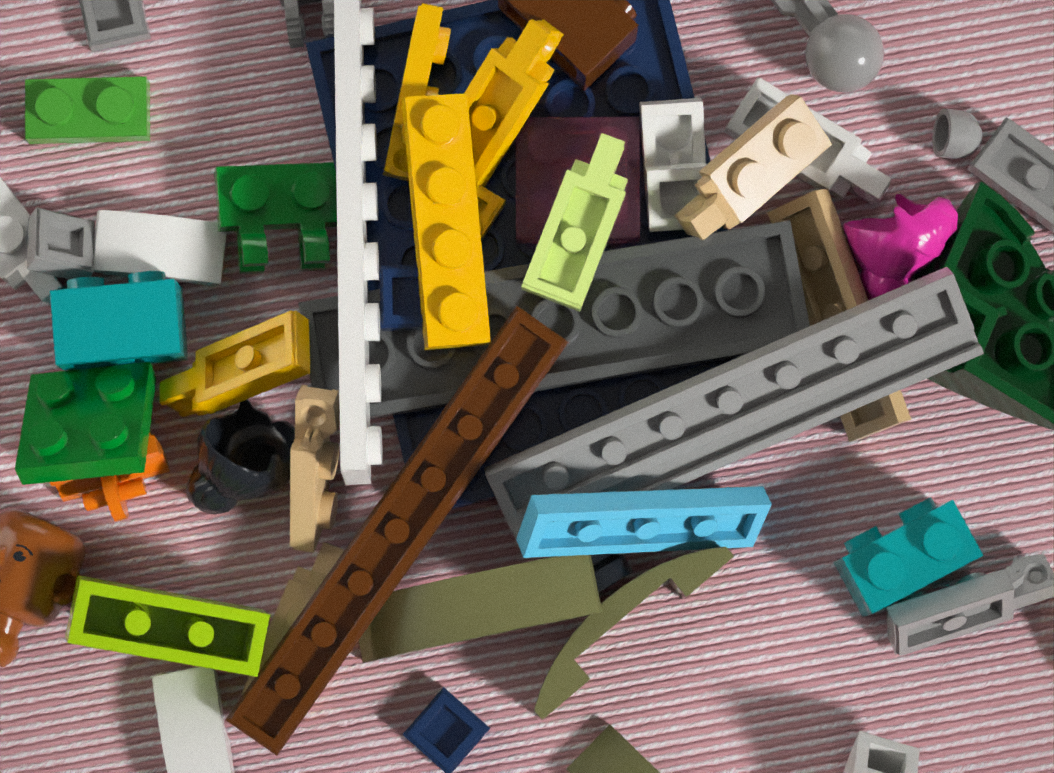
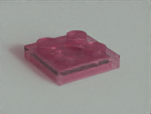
(549, 148)

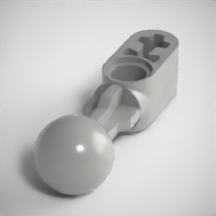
(841, 48)

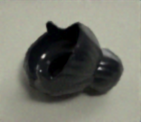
(233, 453)

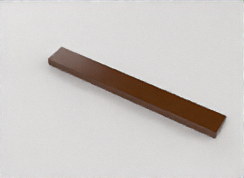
(396, 530)

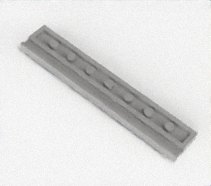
(750, 399)

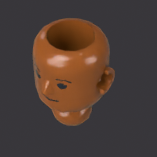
(35, 574)

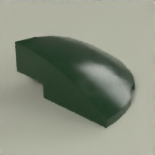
(1009, 306)

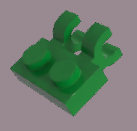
(274, 199)

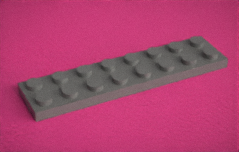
(641, 315)

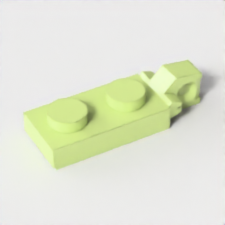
(578, 227)

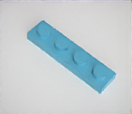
(642, 521)

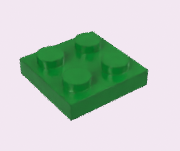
(86, 423)

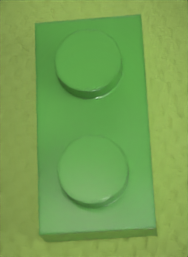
(87, 110)

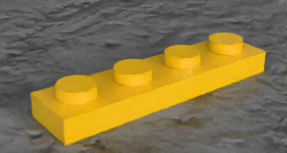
(445, 221)

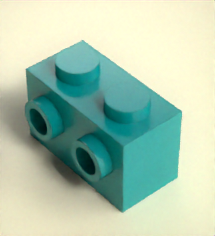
(118, 322)
(908, 558)

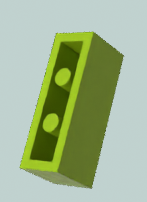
(167, 626)

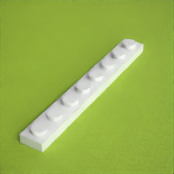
(356, 258)

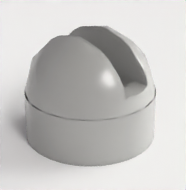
(956, 134)

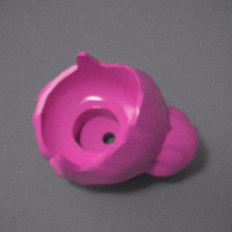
(901, 245)

